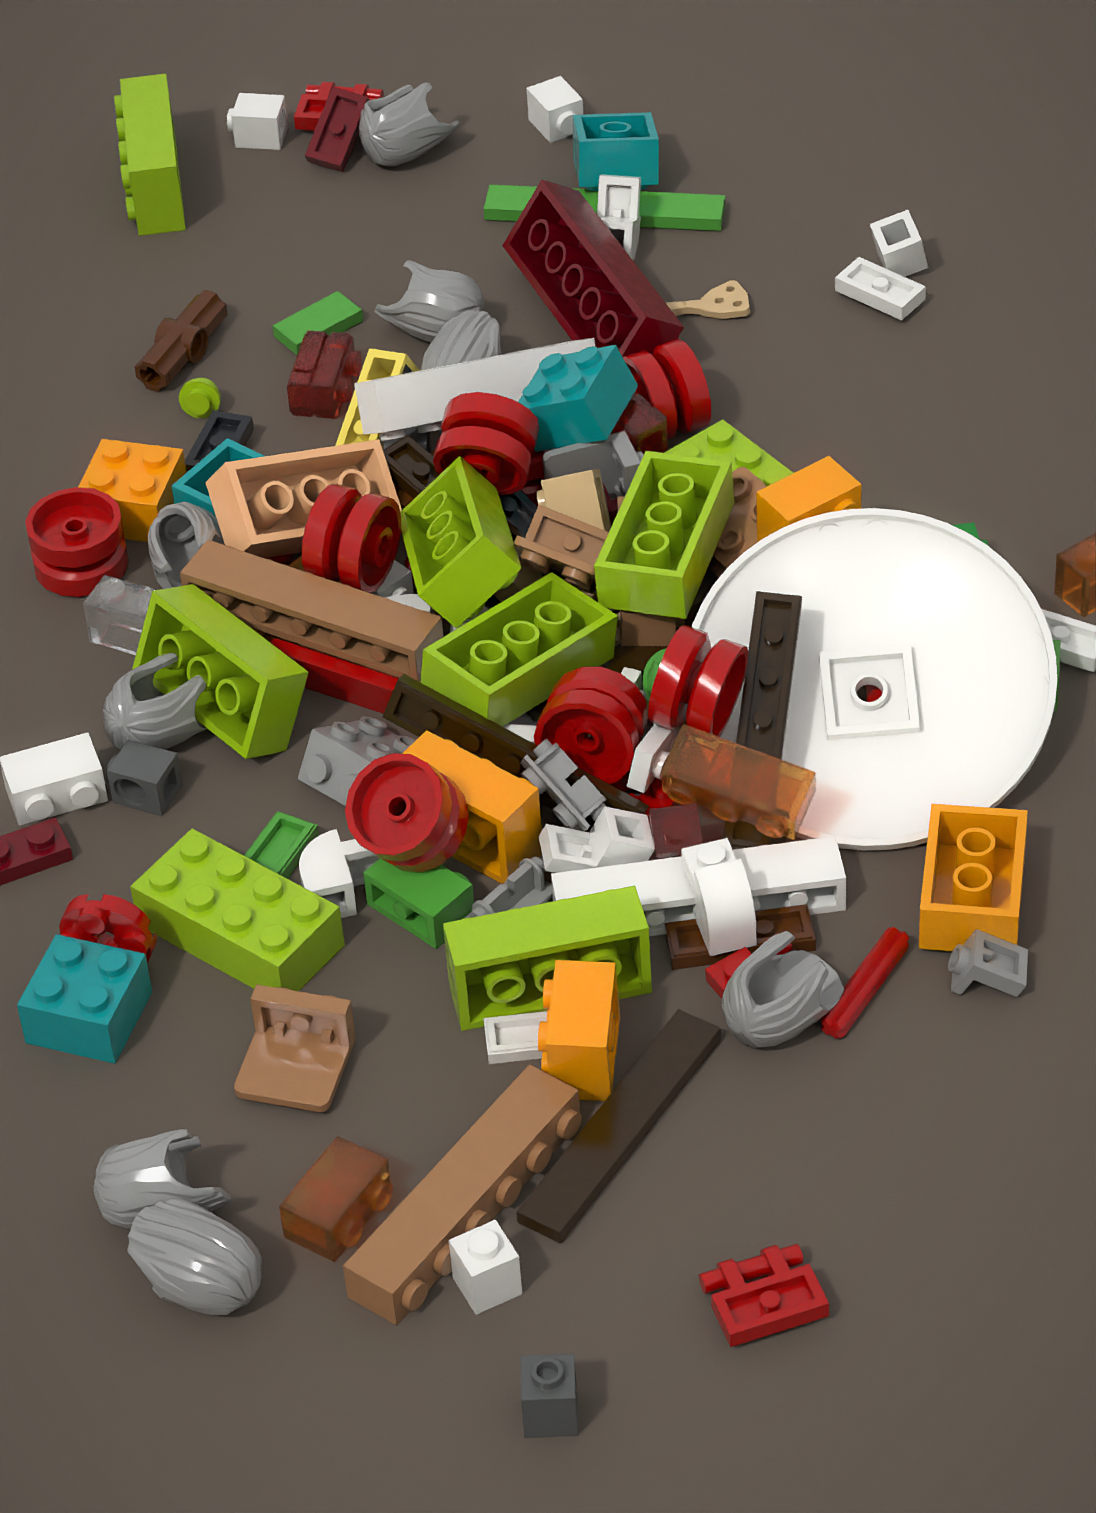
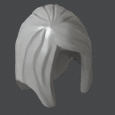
(401, 126)
(431, 301)
(464, 339)
(177, 537)
(146, 715)
(778, 995)
(147, 1172)
(195, 1257)

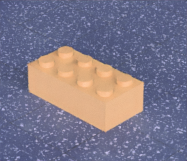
(269, 498)

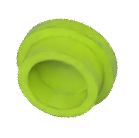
(199, 397)

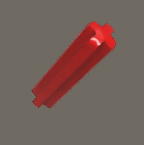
(865, 982)

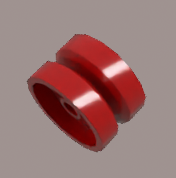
(673, 384)
(491, 436)
(351, 537)
(76, 540)
(697, 682)
(595, 721)
(406, 812)

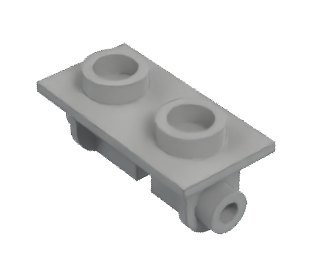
(549, 775)
(521, 889)

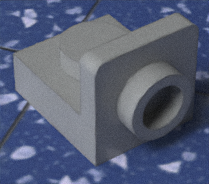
(990, 963)

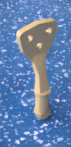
(721, 302)

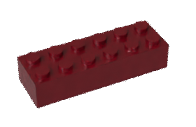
(587, 274)

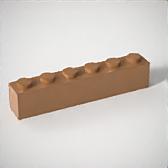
(315, 610)
(461, 1193)

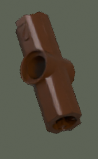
(181, 340)

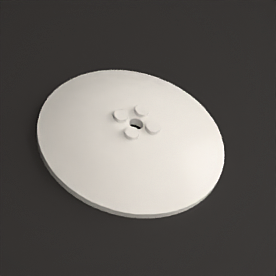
(931, 626)

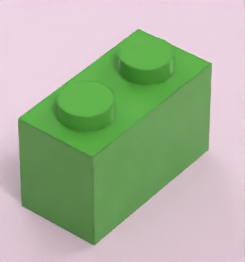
(419, 899)

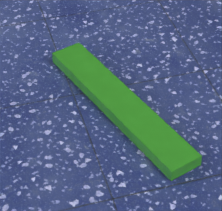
(656, 208)

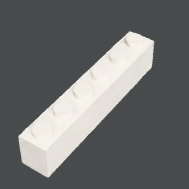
(421, 396)
(777, 876)

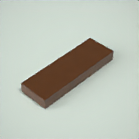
(689, 950)

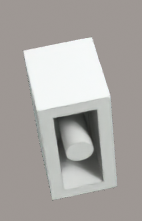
(53, 779)

